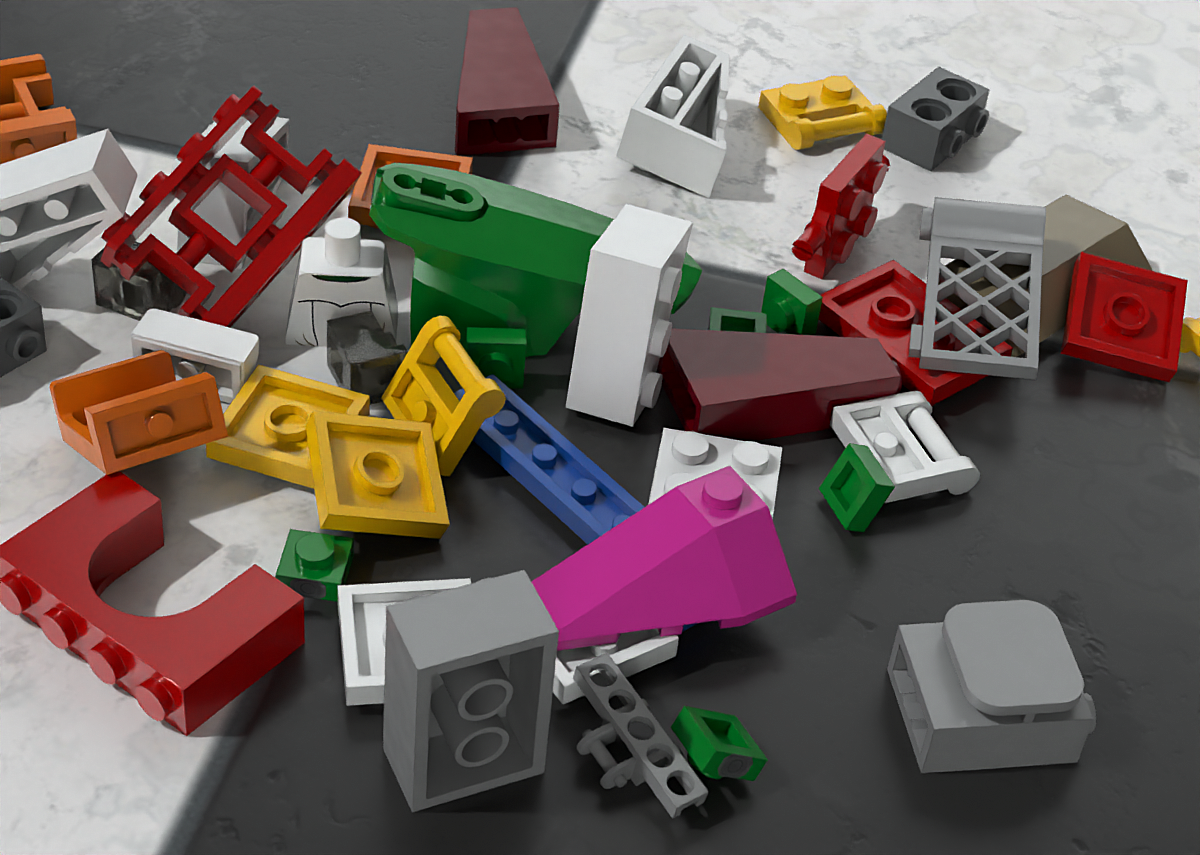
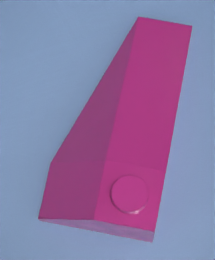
(677, 562)

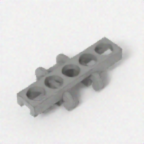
(640, 766)

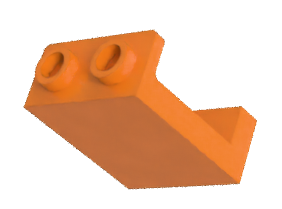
(136, 412)

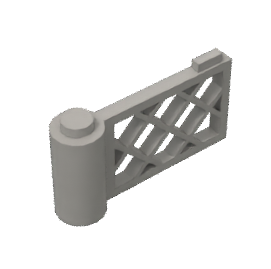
(985, 238)

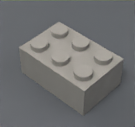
(468, 688)

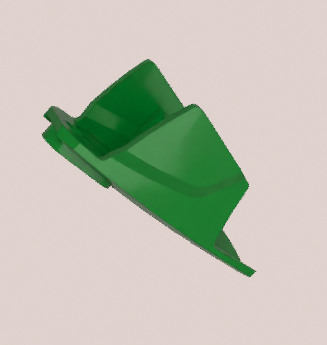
(493, 251)

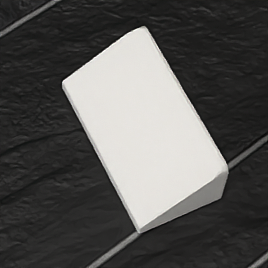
(199, 348)

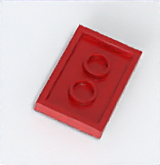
(884, 307)

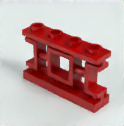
(191, 184)

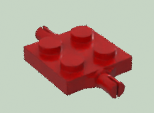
(843, 208)

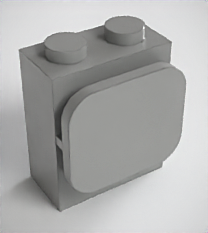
(990, 689)

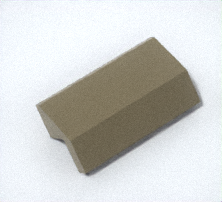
(1069, 230)

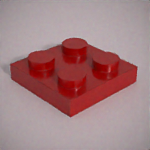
(1125, 317)

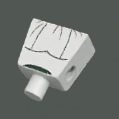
(340, 279)

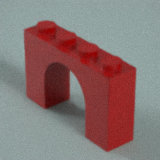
(173, 664)

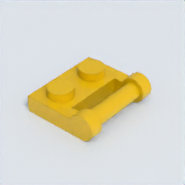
(820, 111)
(424, 396)

